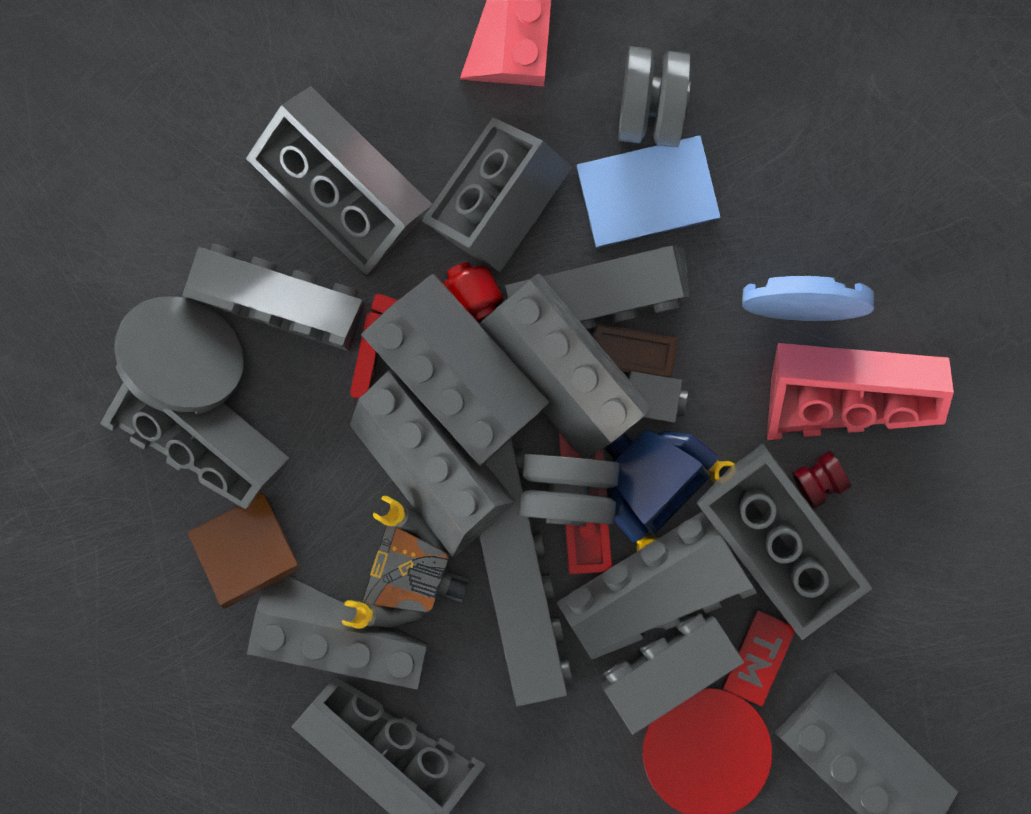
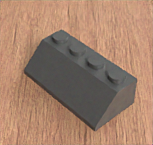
(338, 180)
(455, 368)
(586, 388)
(428, 464)
(783, 542)
(863, 754)

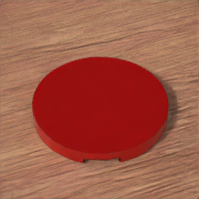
(708, 754)

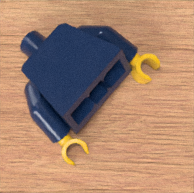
(657, 479)

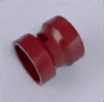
(824, 478)

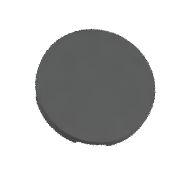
(178, 355)

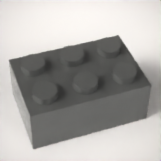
(670, 671)

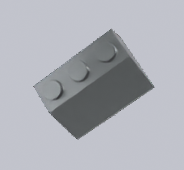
(497, 193)

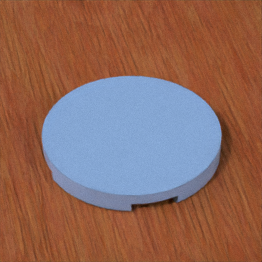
(808, 299)

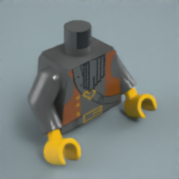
(405, 573)

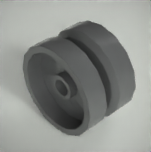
(653, 96)
(569, 490)

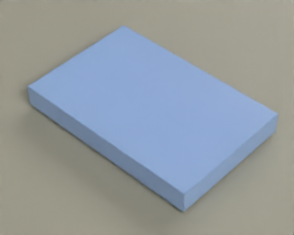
(647, 192)

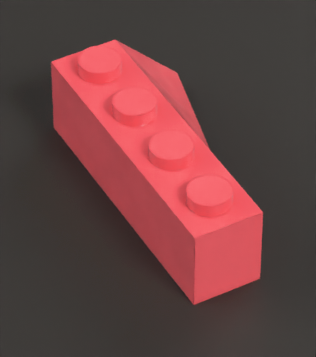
(510, 43)
(855, 389)

